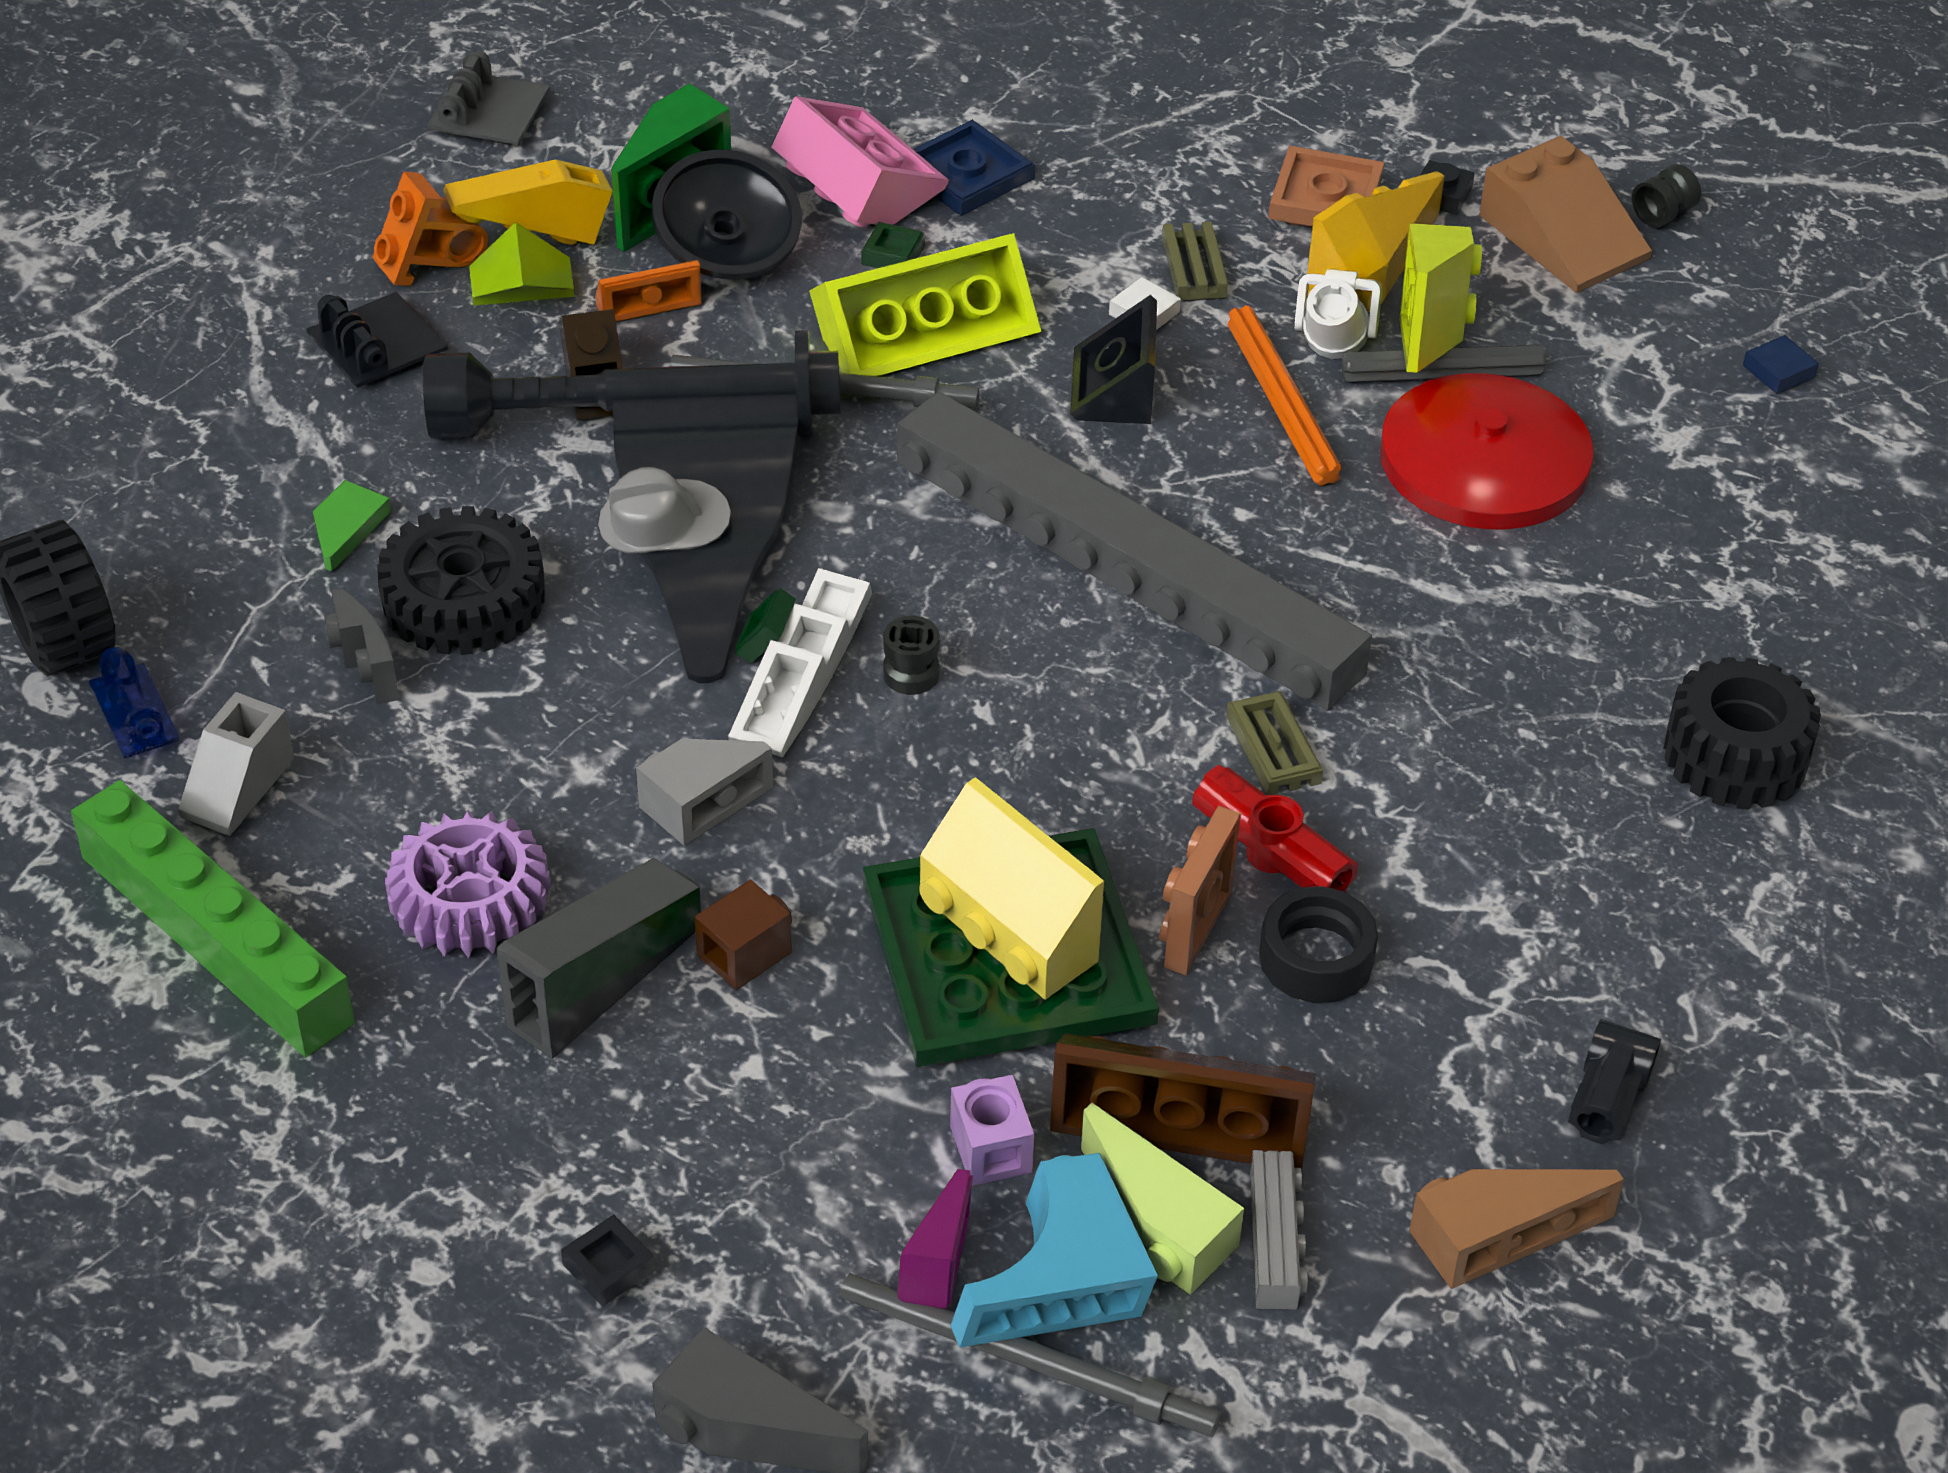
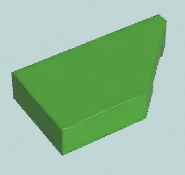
(347, 520)

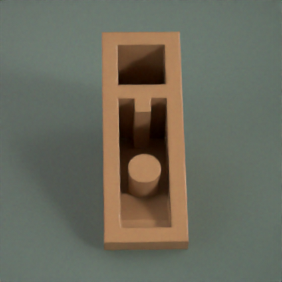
(1506, 1214)

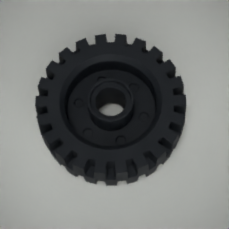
(461, 580)

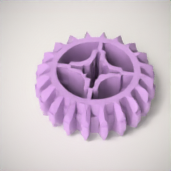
(471, 899)

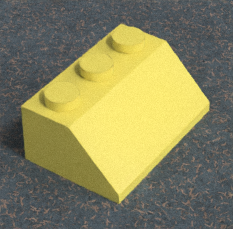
(1013, 891)

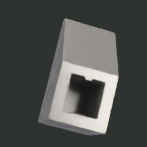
(236, 763)

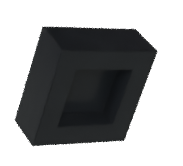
(1456, 185)
(608, 1260)

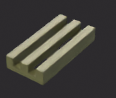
(1191, 239)
(1287, 774)

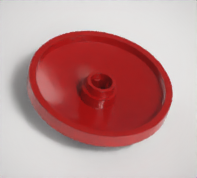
(1486, 451)

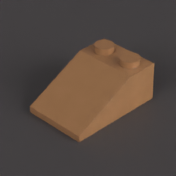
(1562, 214)

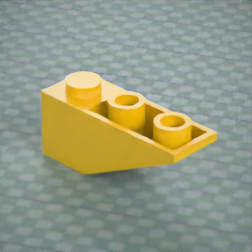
(542, 197)

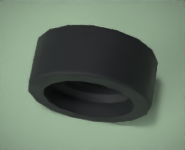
(1313, 979)

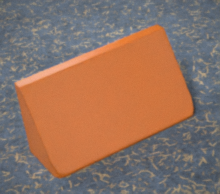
(650, 291)

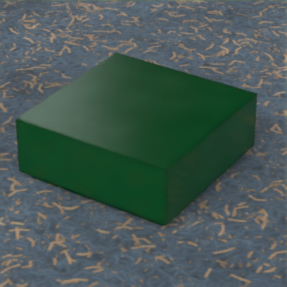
(892, 245)
(764, 625)

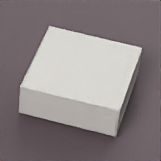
(1167, 303)

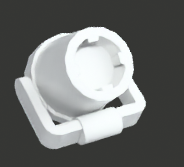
(1332, 312)

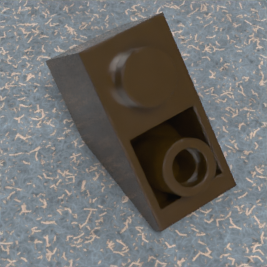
(589, 348)

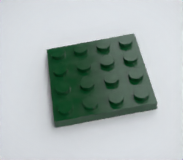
(965, 1002)

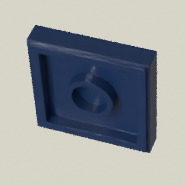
(977, 166)

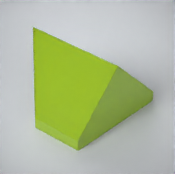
(520, 269)

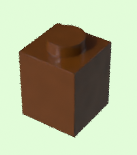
(744, 934)

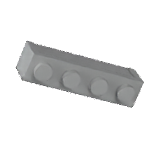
(1275, 1232)

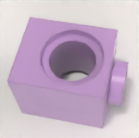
(992, 1129)

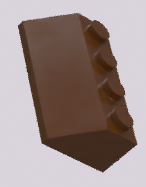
(1183, 1098)

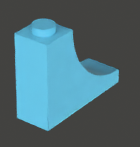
(1082, 1264)

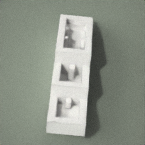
(801, 662)

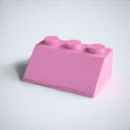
(855, 161)

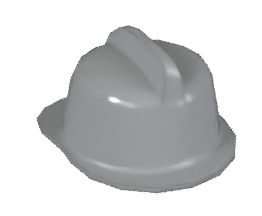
(662, 513)

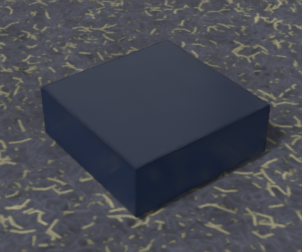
(1780, 364)

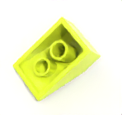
(1437, 291)

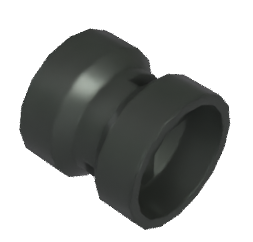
(1666, 195)
(911, 655)

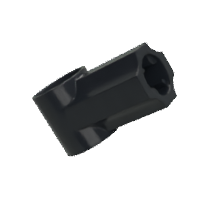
(1615, 1071)

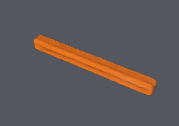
(1284, 396)

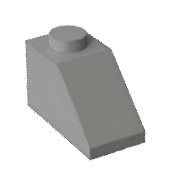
(702, 783)

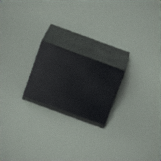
(1117, 369)

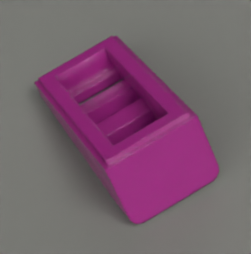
(935, 1249)

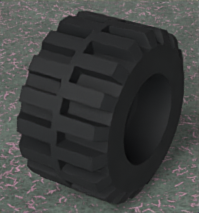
(55, 598)
(1741, 732)

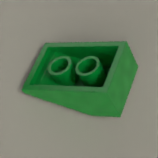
(670, 131)

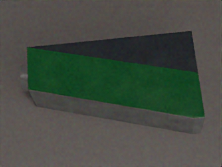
(593, 953)

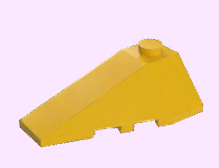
(1373, 230)

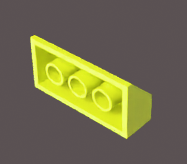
(927, 308)

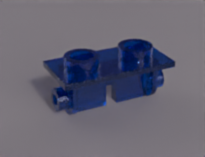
(131, 704)

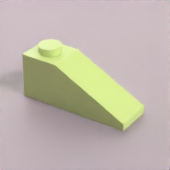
(1176, 1213)

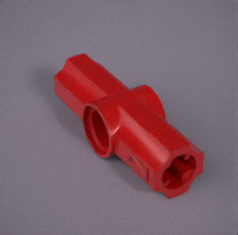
(1275, 832)

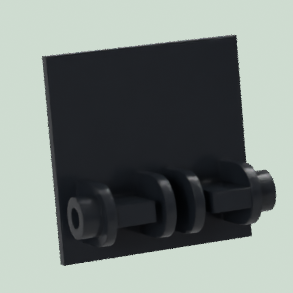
(373, 337)

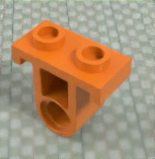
(424, 232)

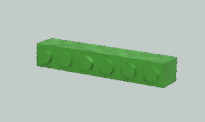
(214, 918)

